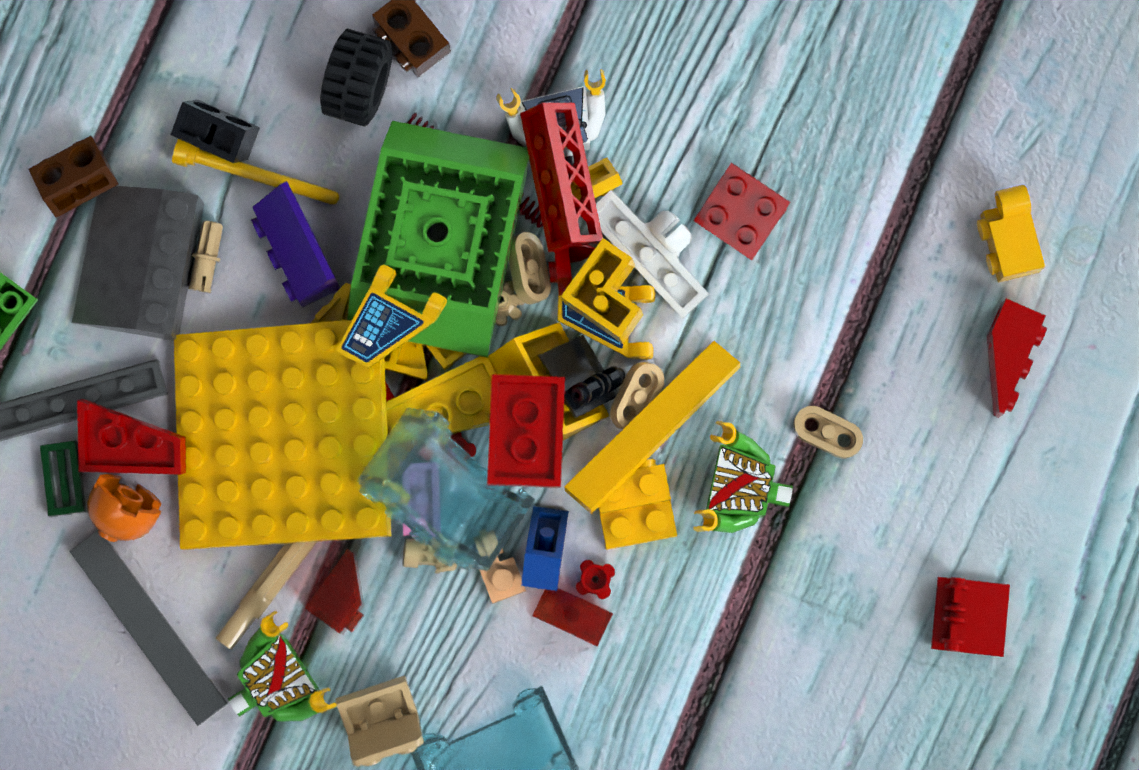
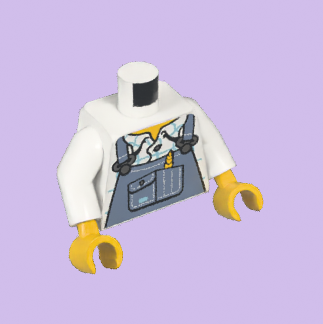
(589, 108)

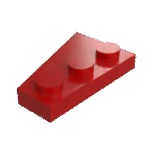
(125, 444)

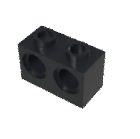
(215, 131)

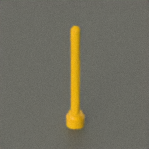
(189, 154)

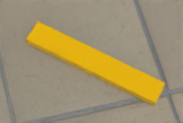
(652, 427)

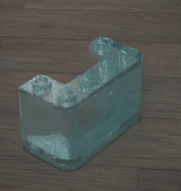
(442, 492)

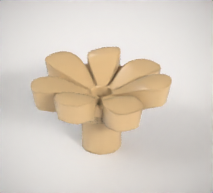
(509, 305)

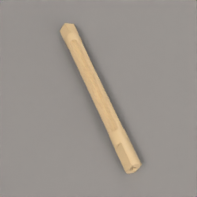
(264, 591)

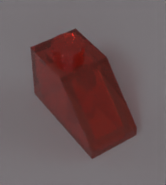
(340, 596)
(573, 615)

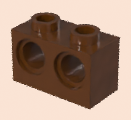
(417, 29)
(73, 176)

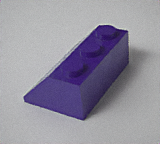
(293, 246)

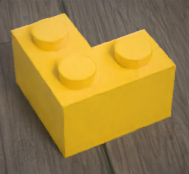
(595, 292)

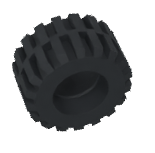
(356, 77)

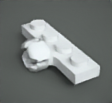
(653, 251)

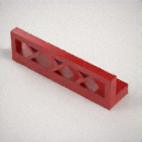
(555, 174)

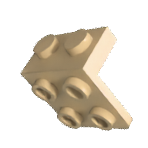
(380, 721)

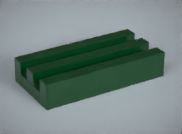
(67, 509)

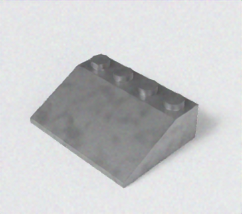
(139, 261)

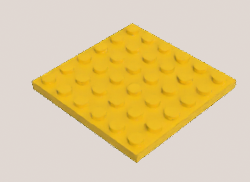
(276, 437)

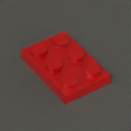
(526, 431)

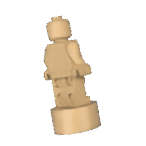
(419, 554)

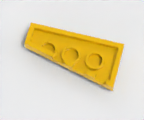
(457, 395)

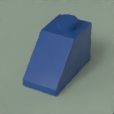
(544, 548)

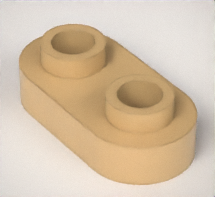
(529, 268)
(634, 395)
(828, 430)

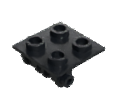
(585, 379)

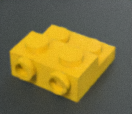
(639, 509)

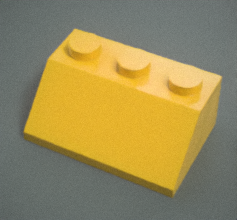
(521, 358)

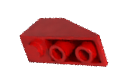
(1009, 346)

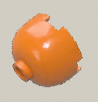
(120, 510)

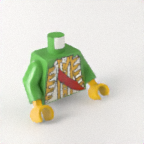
(740, 484)
(276, 678)

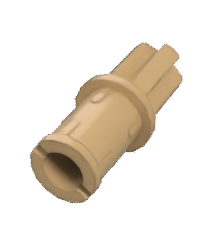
(206, 256)

